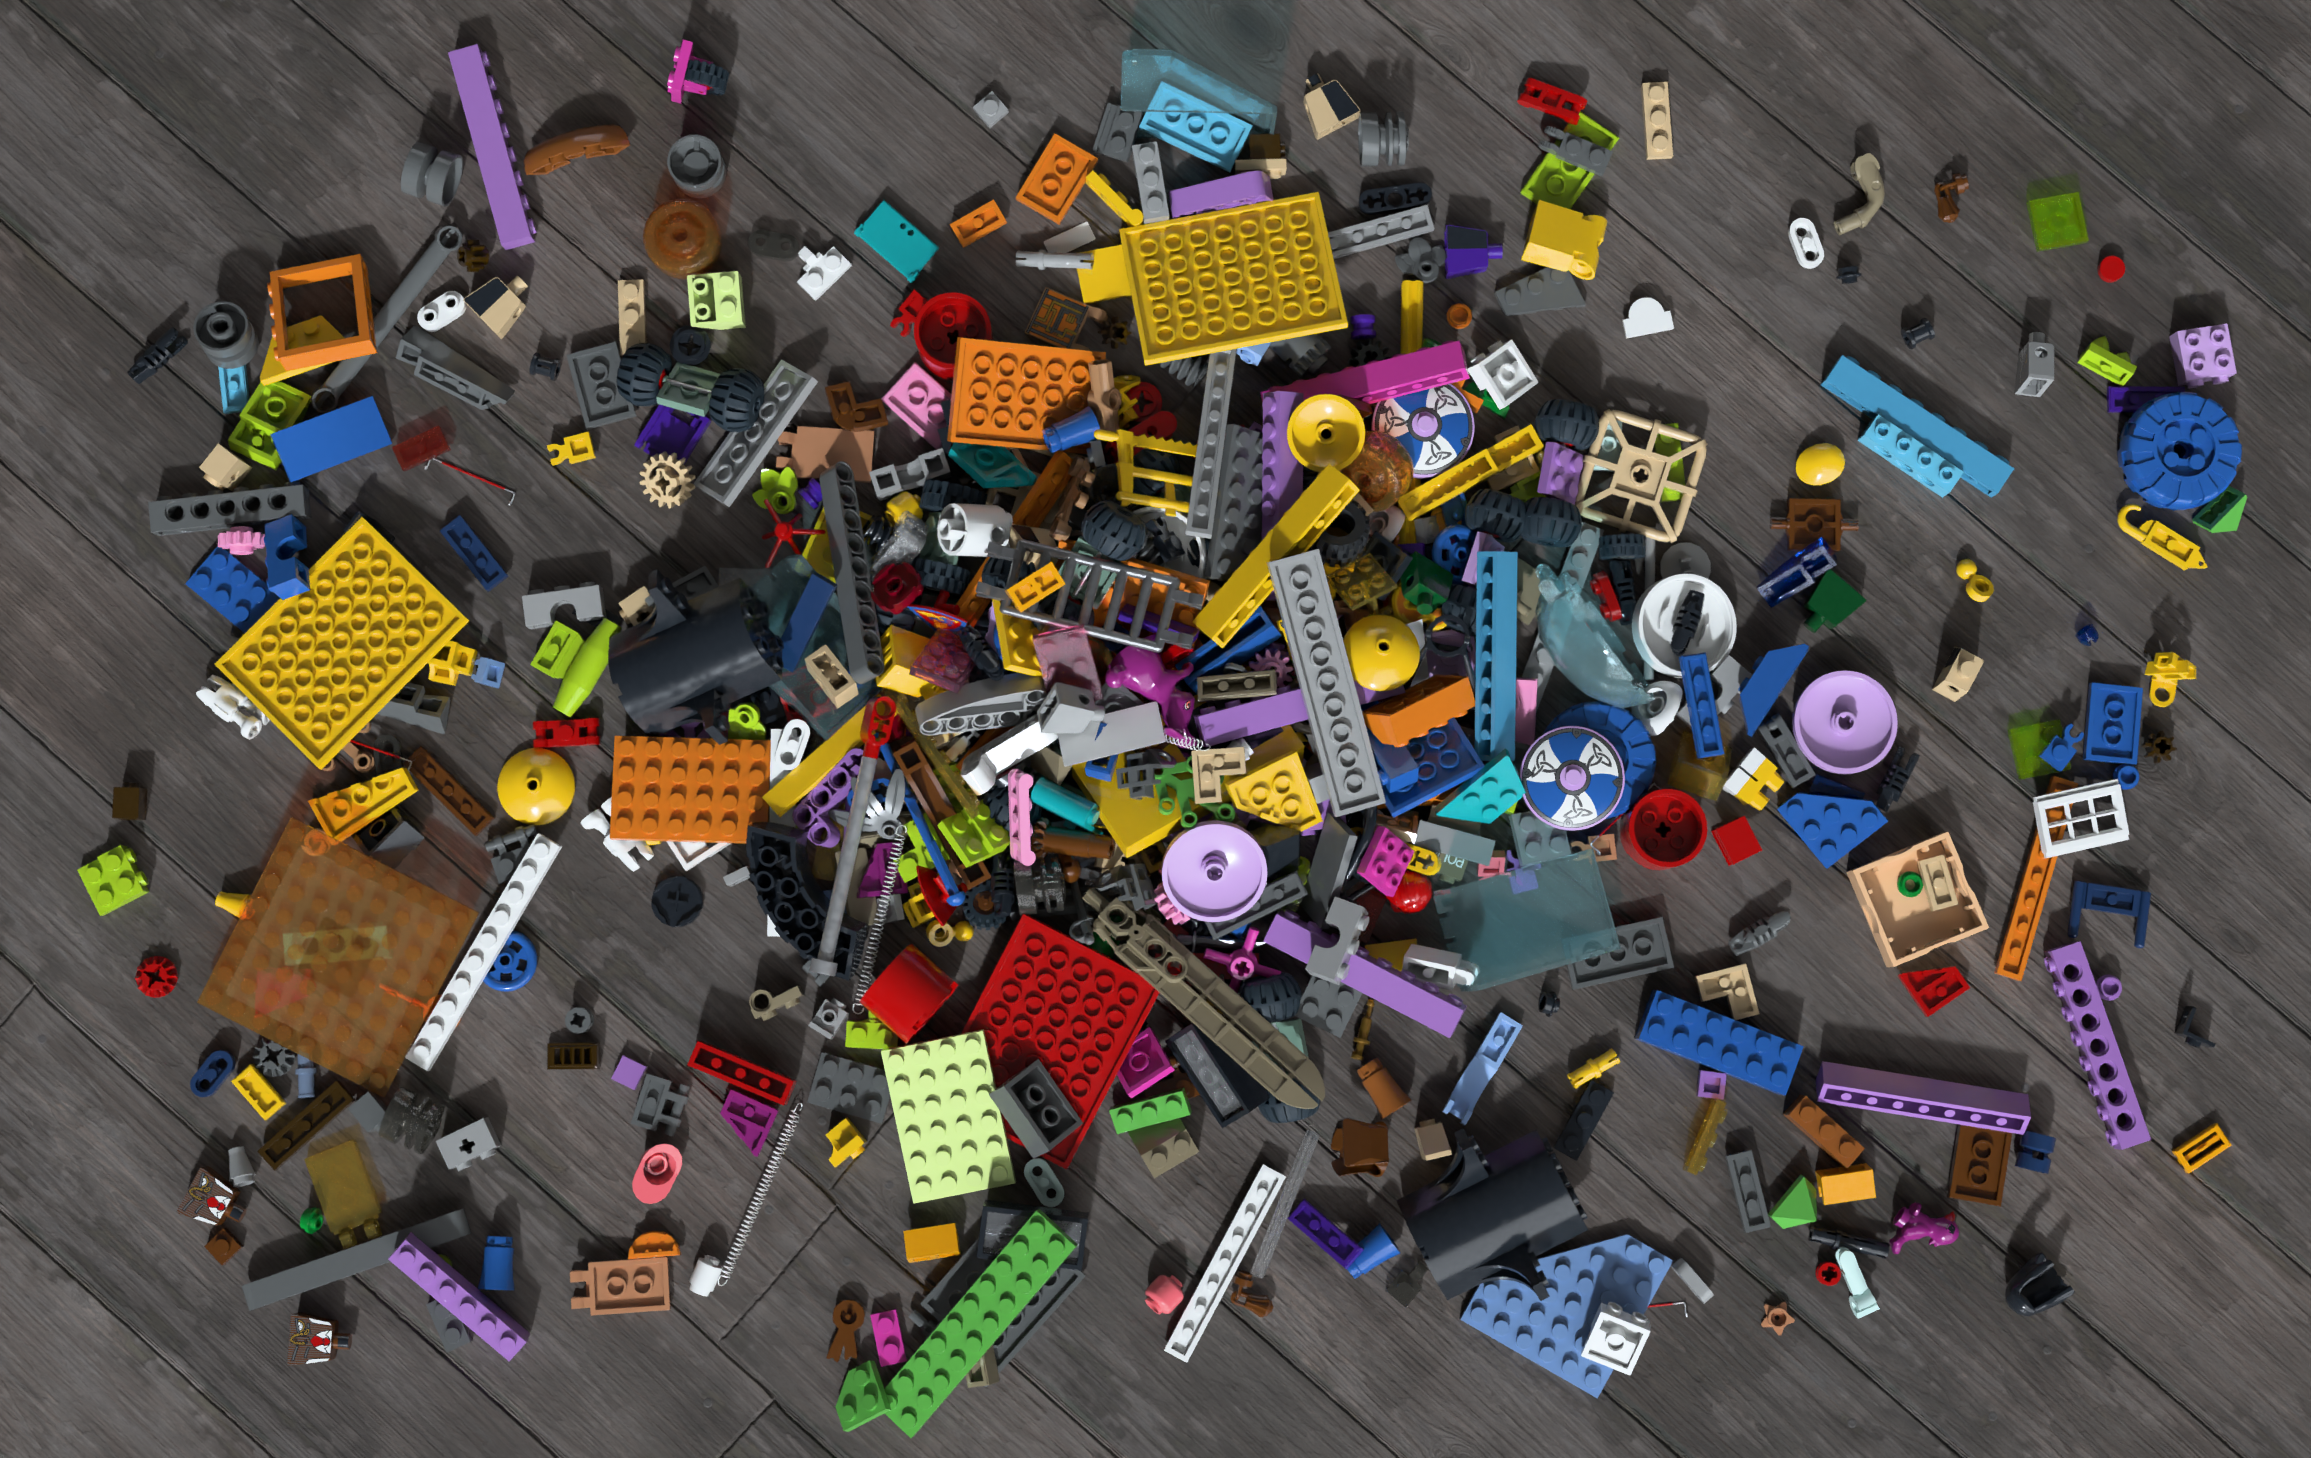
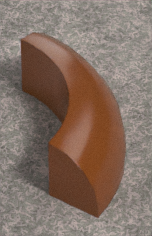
(558, 150)

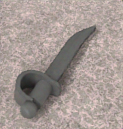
(1085, 921)
(1197, 940)

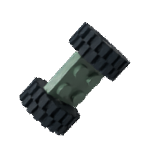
(934, 566)

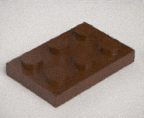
(1979, 1165)

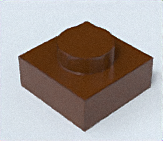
(223, 1246)

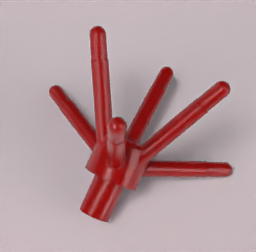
(785, 532)

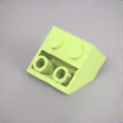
(716, 300)

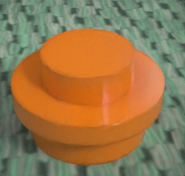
(1459, 316)

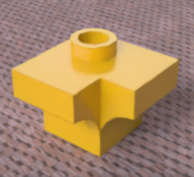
(450, 662)
(916, 907)
(846, 1142)

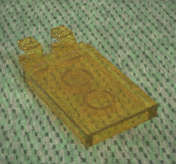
(345, 1192)

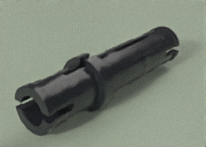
(1837, 1239)

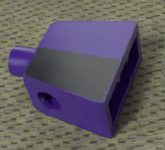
(1468, 251)

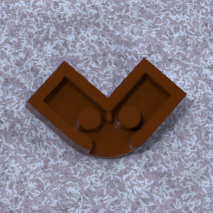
(851, 415)

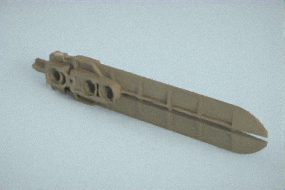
(1174, 954)

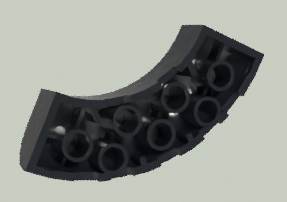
(794, 897)

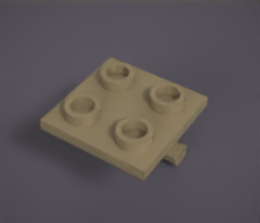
(1527, 591)

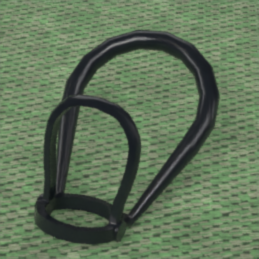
(1452, 651)
(1358, 855)

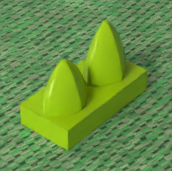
(2103, 362)

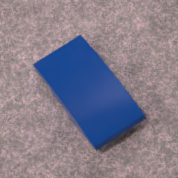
(331, 439)

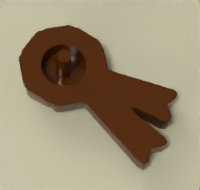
(847, 1317)

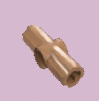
(1103, 396)

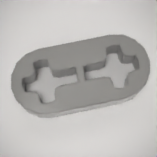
(1692, 1280)

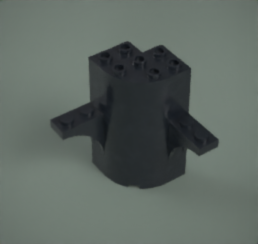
(694, 657)
(1493, 1215)

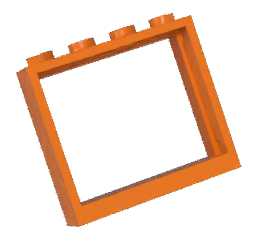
(328, 351)

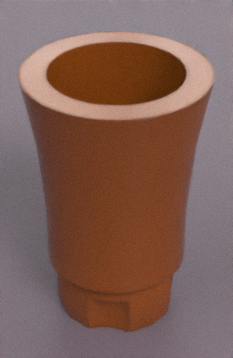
(1382, 1088)

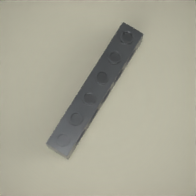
(162, 511)

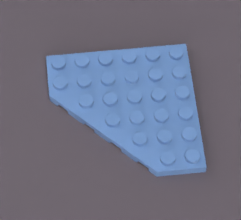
(1558, 1326)

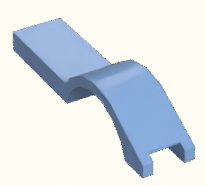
(1482, 1067)

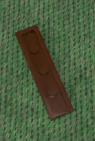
(449, 791)

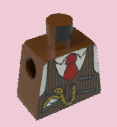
(211, 1199)
(314, 1339)

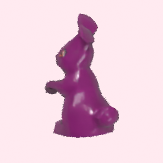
(1146, 674)

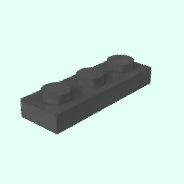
(1747, 1191)

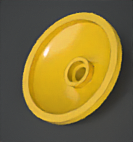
(1323, 413)
(1378, 668)
(553, 791)

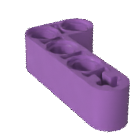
(1221, 194)
(837, 795)

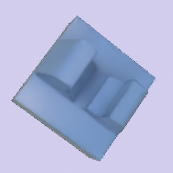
(488, 672)

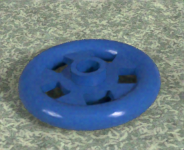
(1443, 541)
(519, 978)

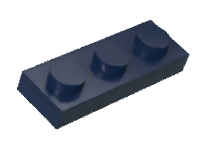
(474, 553)

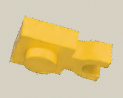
(576, 448)

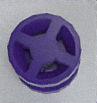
(1363, 327)
(812, 493)

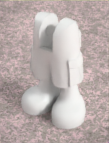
(227, 703)
(616, 847)

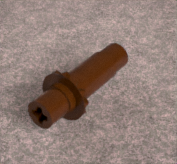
(1069, 842)

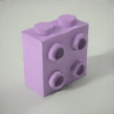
(2203, 355)

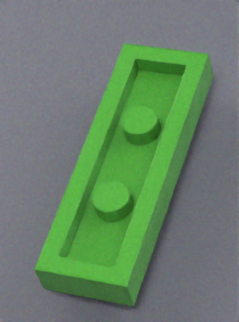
(1150, 1110)

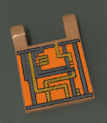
(1061, 319)

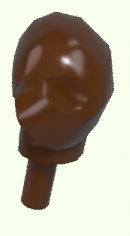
(1070, 867)

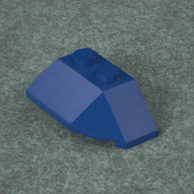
(1767, 683)

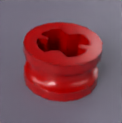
(1832, 1280)

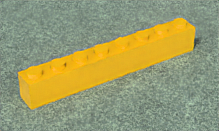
(1290, 536)

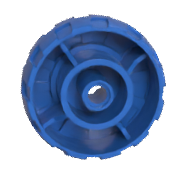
(2205, 443)
(1626, 735)

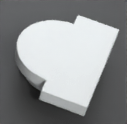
(1646, 317)

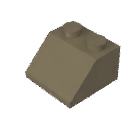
(1163, 1145)

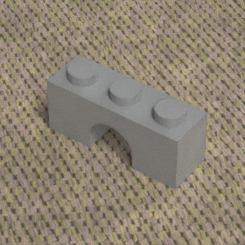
(1150, 182)
(896, 479)
(541, 607)
(1728, 679)
(1332, 962)

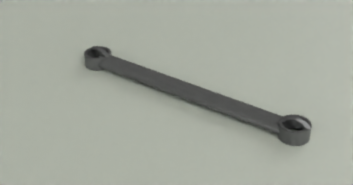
(389, 315)

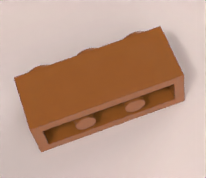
(1823, 1131)

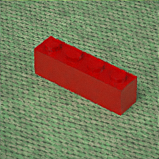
(742, 1072)

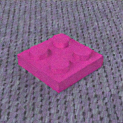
(1144, 1064)

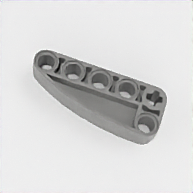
(982, 705)

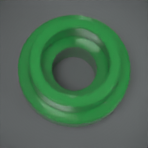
(1902, 881)
(311, 1220)

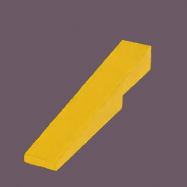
(1470, 473)

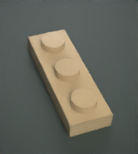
(1656, 120)
(631, 313)

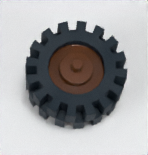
(979, 907)

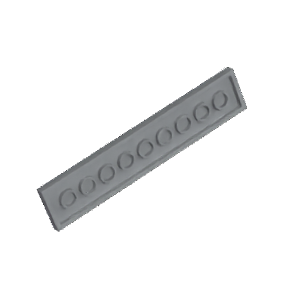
(1326, 682)

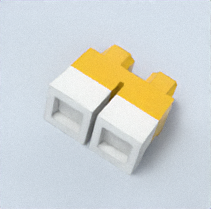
(1749, 778)

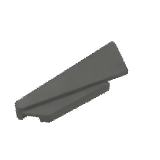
(451, 371)
(418, 709)

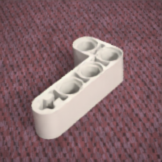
(1003, 752)

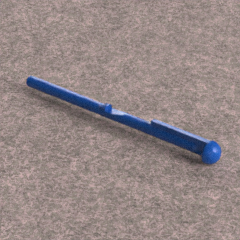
(956, 898)

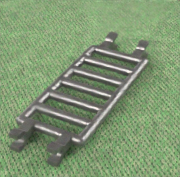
(1173, 595)

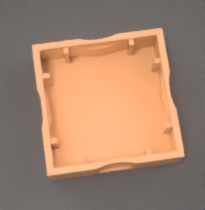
(1906, 925)

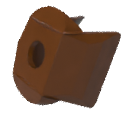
(1361, 1148)

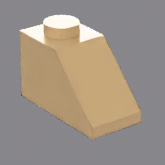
(1432, 1140)

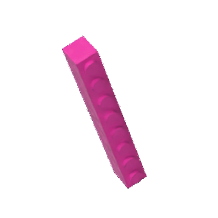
(1389, 377)

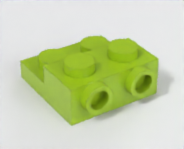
(974, 838)
(114, 879)

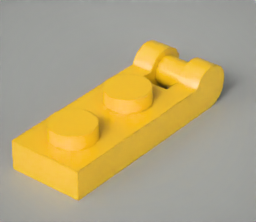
(1115, 201)

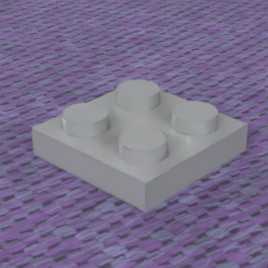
(1537, 840)

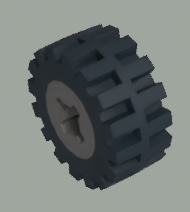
(1622, 547)

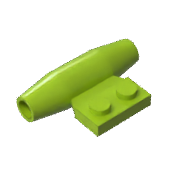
(575, 661)

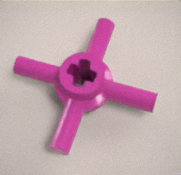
(1235, 958)

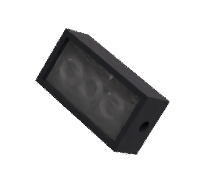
(1217, 1077)
(1004, 1220)

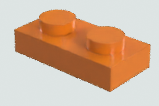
(978, 223)

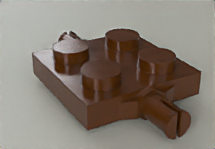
(1811, 520)

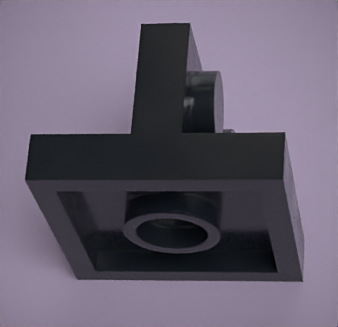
(1390, 557)

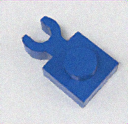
(2060, 750)

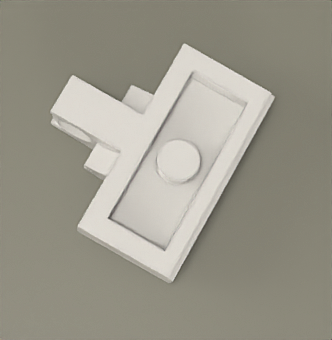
(821, 270)

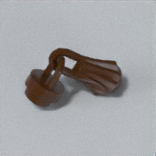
(1947, 208)
(1258, 1304)

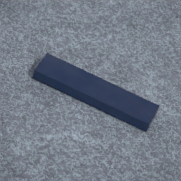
(806, 619)

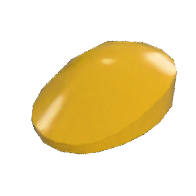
(1820, 464)

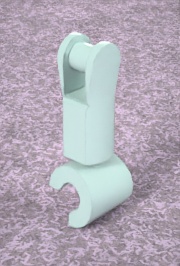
(1862, 1300)

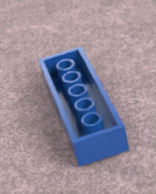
(1718, 1042)

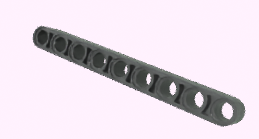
(851, 573)
(351, 1260)

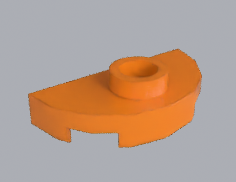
(654, 1245)

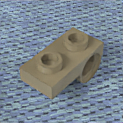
(788, 999)

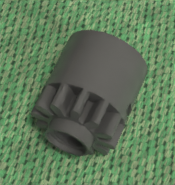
(1303, 353)

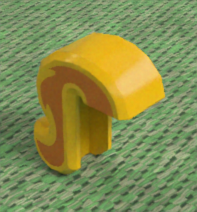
(1409, 614)

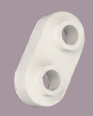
(1807, 243)
(442, 313)
(792, 744)

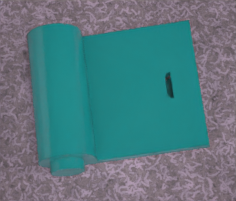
(1066, 804)

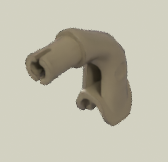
(1867, 172)

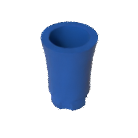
(1071, 431)
(1377, 1248)
(497, 1264)

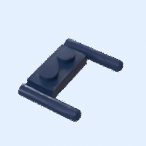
(2110, 900)

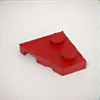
(1934, 987)

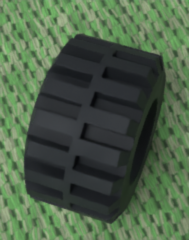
(1349, 547)

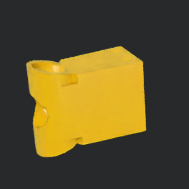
(1564, 240)
(899, 652)

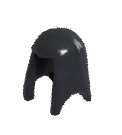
(2036, 1287)

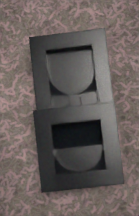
(943, 432)

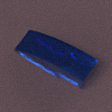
(1797, 572)

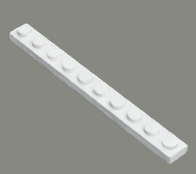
(483, 952)

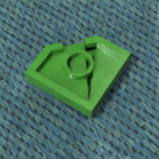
(861, 1397)

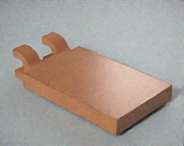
(820, 448)
(624, 1286)

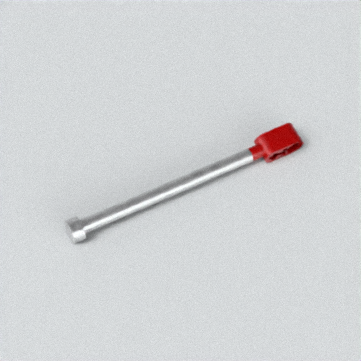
(824, 962)

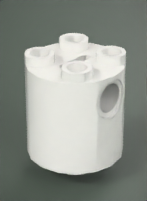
(970, 527)

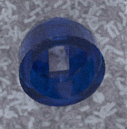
(2087, 634)

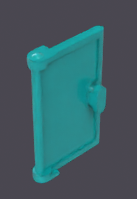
(900, 245)

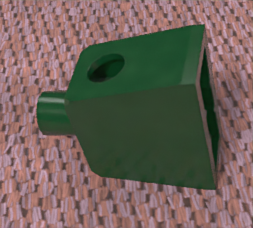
(1425, 584)
(1831, 602)

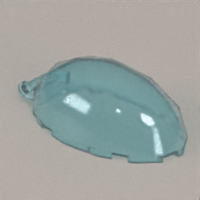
(1584, 644)

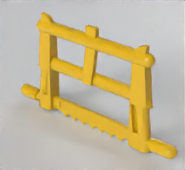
(1126, 471)

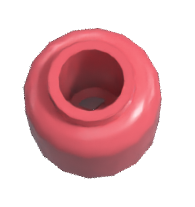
(1164, 1294)

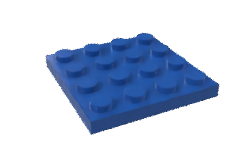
(1443, 762)

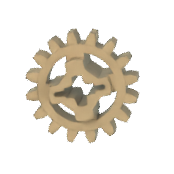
(669, 476)

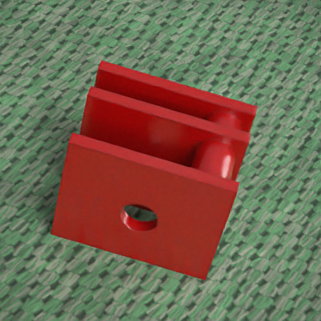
(1736, 840)

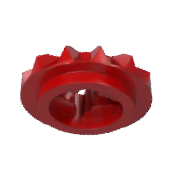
(1150, 394)
(167, 972)

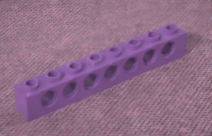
(2135, 1128)

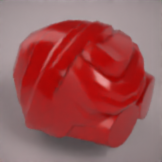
(1412, 893)

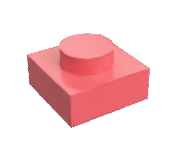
(1496, 865)

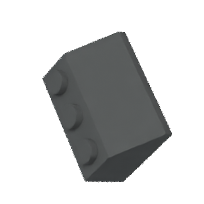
(1036, 1109)

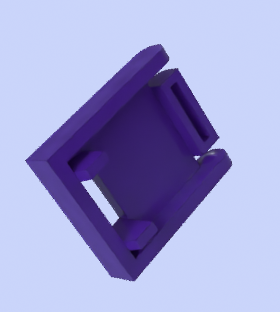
(671, 434)

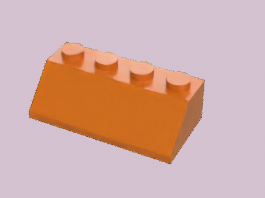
(1420, 709)

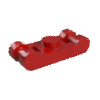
(1552, 100)
(566, 733)

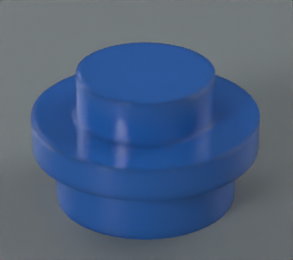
(2126, 775)

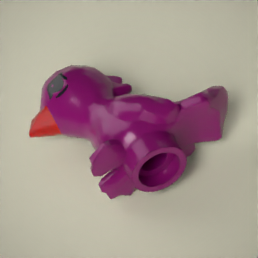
(1916, 1225)

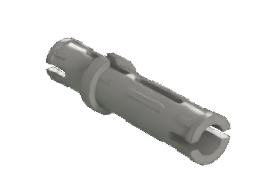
(1053, 259)

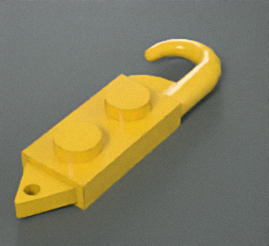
(2162, 540)

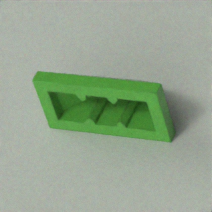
(2222, 512)
(1796, 1205)

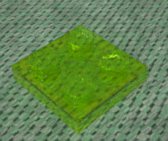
(2057, 221)
(2028, 743)

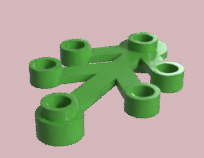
(1185, 791)

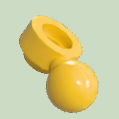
(1978, 587)
(962, 931)

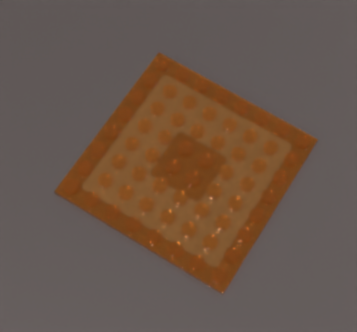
(338, 957)

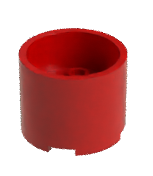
(945, 318)
(1684, 825)
(908, 993)

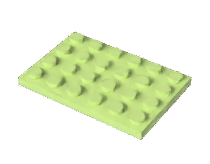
(945, 1117)

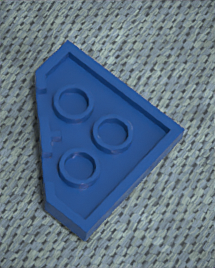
(1831, 823)

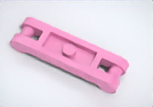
(1019, 816)

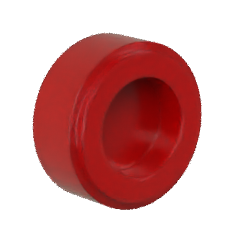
(2111, 269)

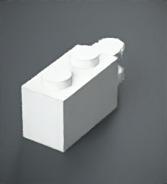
(1439, 967)

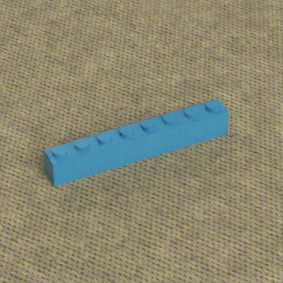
(1874, 397)
(1495, 653)

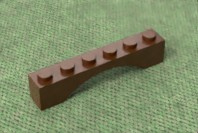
(935, 804)

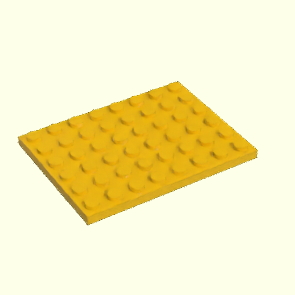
(1232, 278)
(344, 646)

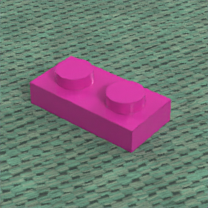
(888, 1337)

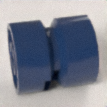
(2035, 1142)

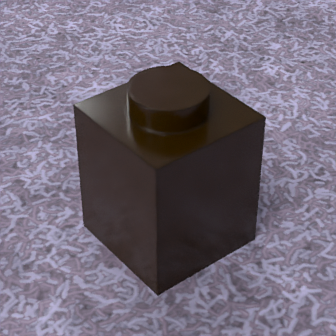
(1266, 146)
(129, 802)

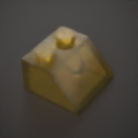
(1699, 776)

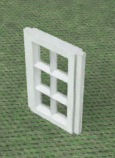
(2086, 841)

